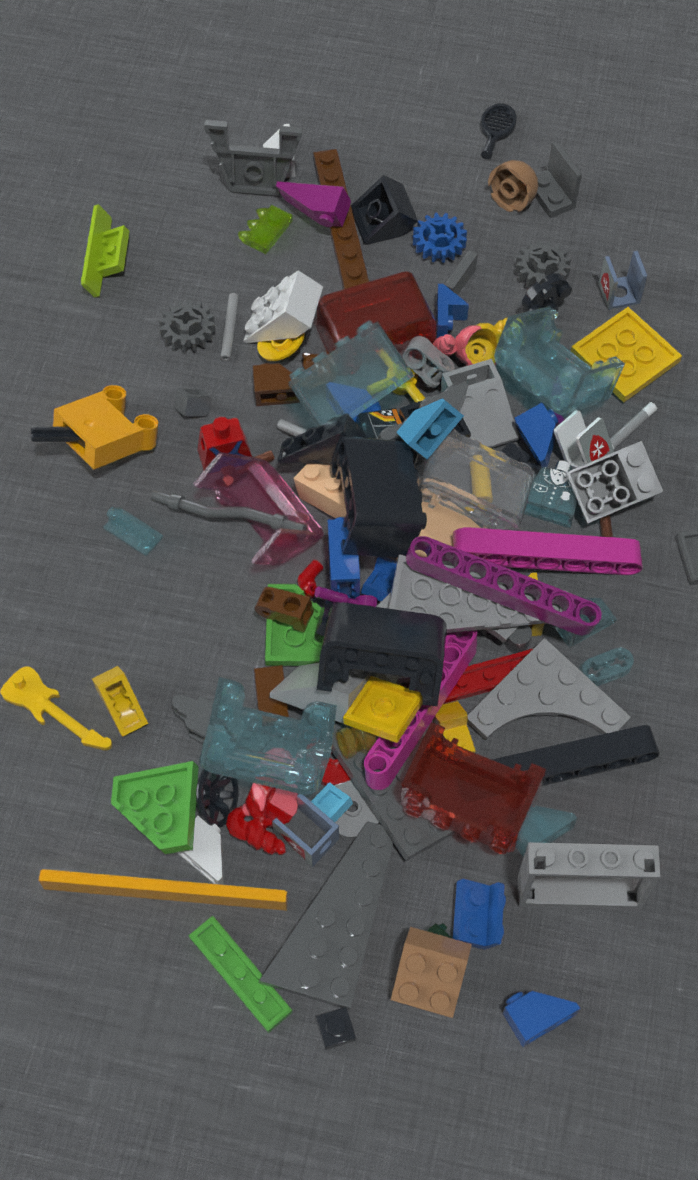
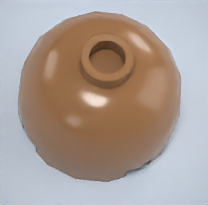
(513, 185)

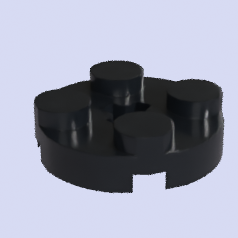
(547, 294)

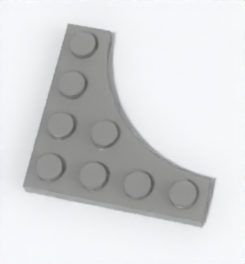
(546, 686)

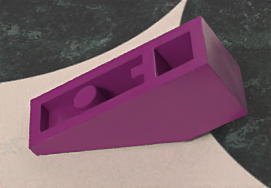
(320, 202)

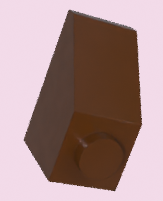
(272, 385)

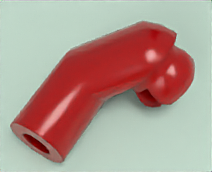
(306, 579)

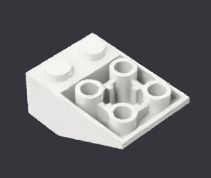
(284, 310)

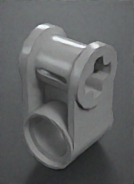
(429, 362)

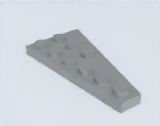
(457, 607)

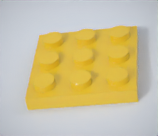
(635, 344)

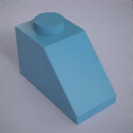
(429, 426)

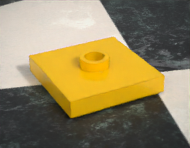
(383, 709)

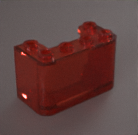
(391, 301)
(469, 792)

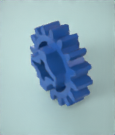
(439, 237)

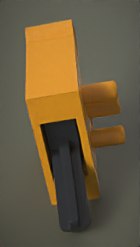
(99, 429)

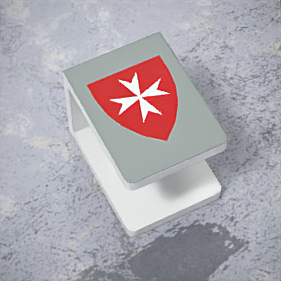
(582, 443)

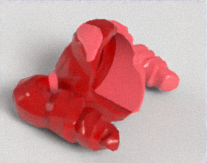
(263, 806)

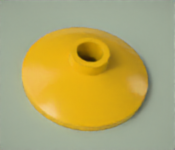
(279, 349)

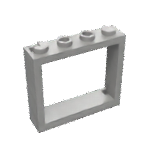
(588, 875)

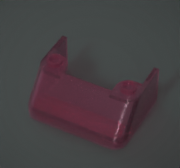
(257, 485)

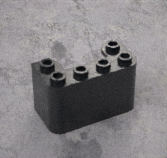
(378, 496)
(386, 644)

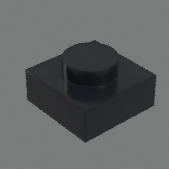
(335, 1028)

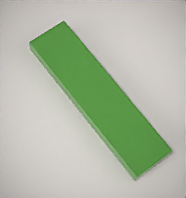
(240, 974)

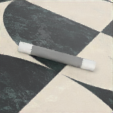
(633, 424)

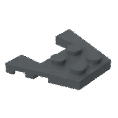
(249, 167)

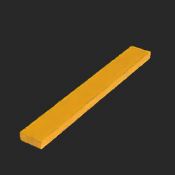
(163, 889)

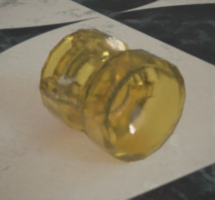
(354, 740)

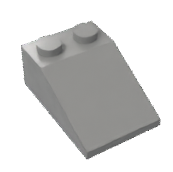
(301, 689)

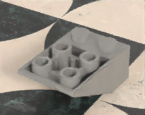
(485, 405)
(614, 482)

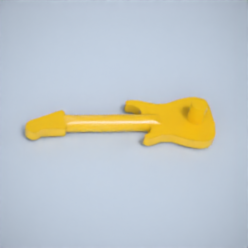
(28, 691)

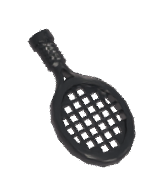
(497, 134)

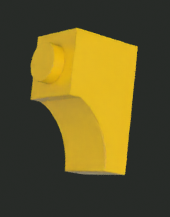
(120, 700)

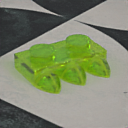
(267, 229)

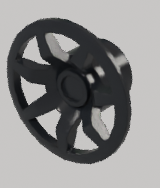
(211, 794)

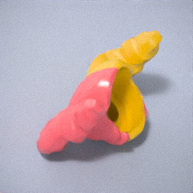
(477, 337)

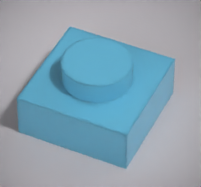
(332, 802)

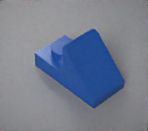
(449, 308)

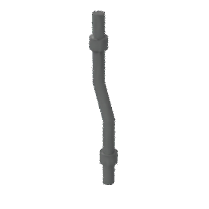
(179, 503)

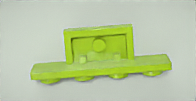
(104, 251)

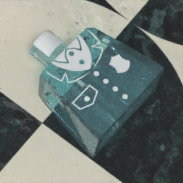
(552, 496)

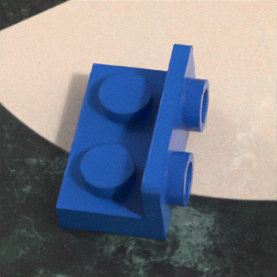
(479, 913)

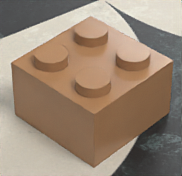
(431, 972)

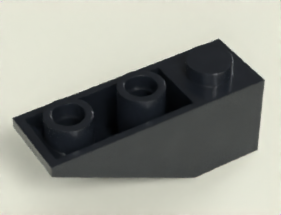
(319, 443)

